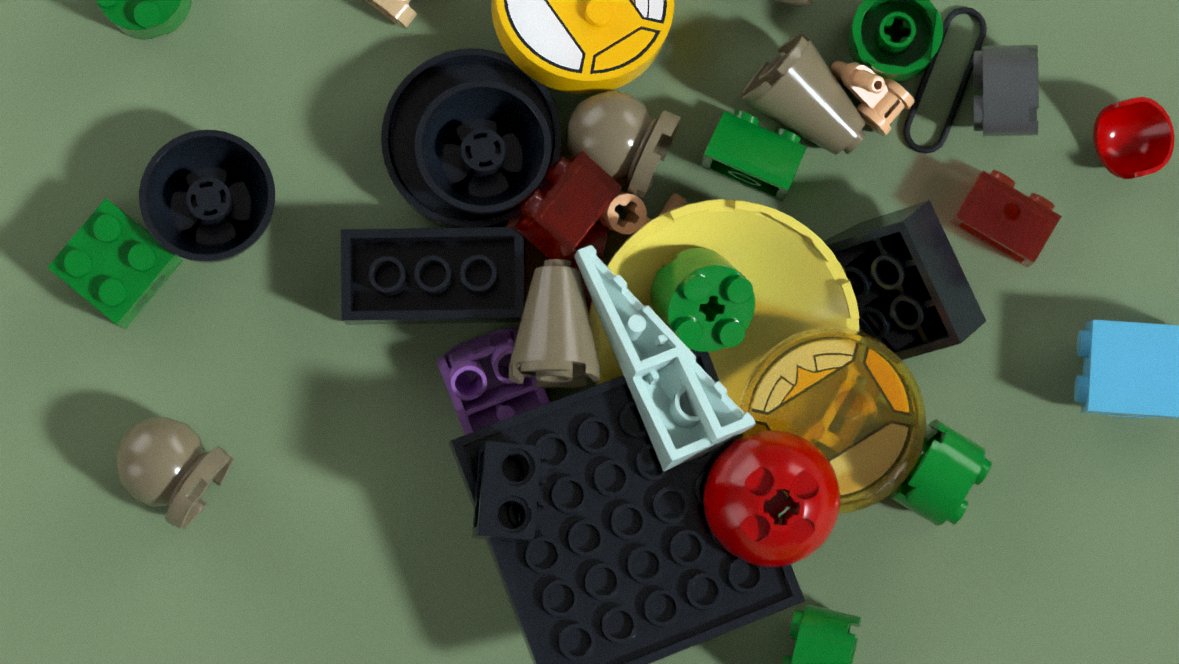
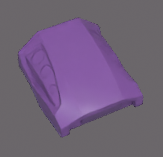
(480, 382)

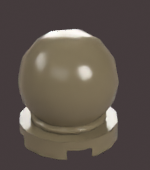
(622, 137)
(167, 465)

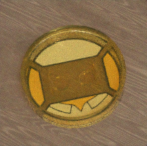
(848, 401)

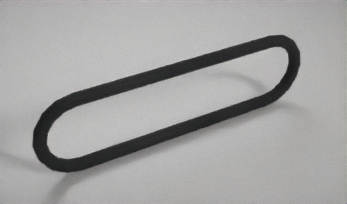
(983, 28)

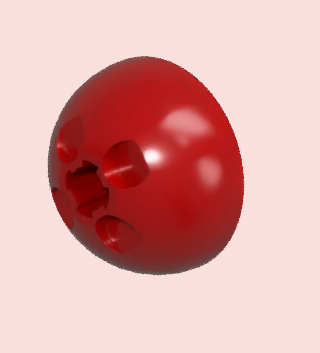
(747, 496)

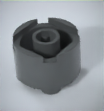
(1009, 90)

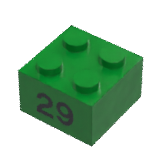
(114, 263)

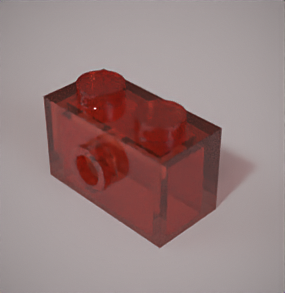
(567, 205)
(1006, 217)

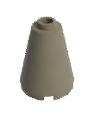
(806, 97)
(555, 331)

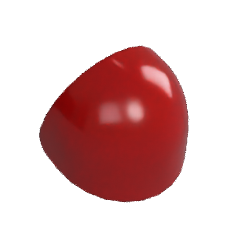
(1133, 137)

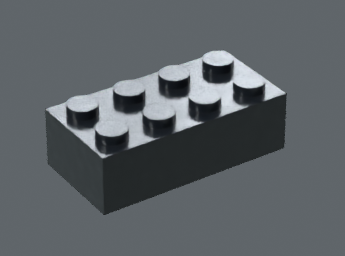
(432, 275)

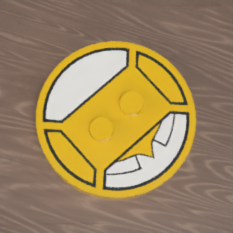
(582, 42)

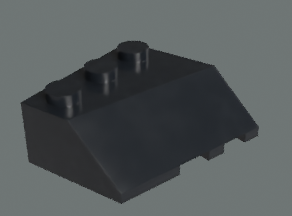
(907, 281)

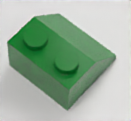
(754, 154)

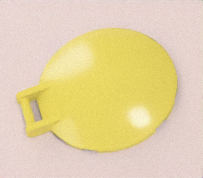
(791, 273)

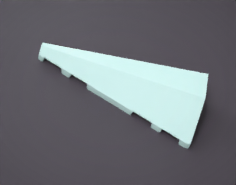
(675, 397)

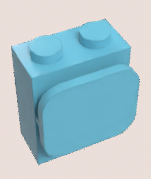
(1128, 369)

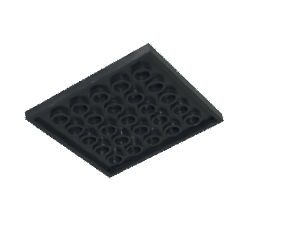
(623, 545)

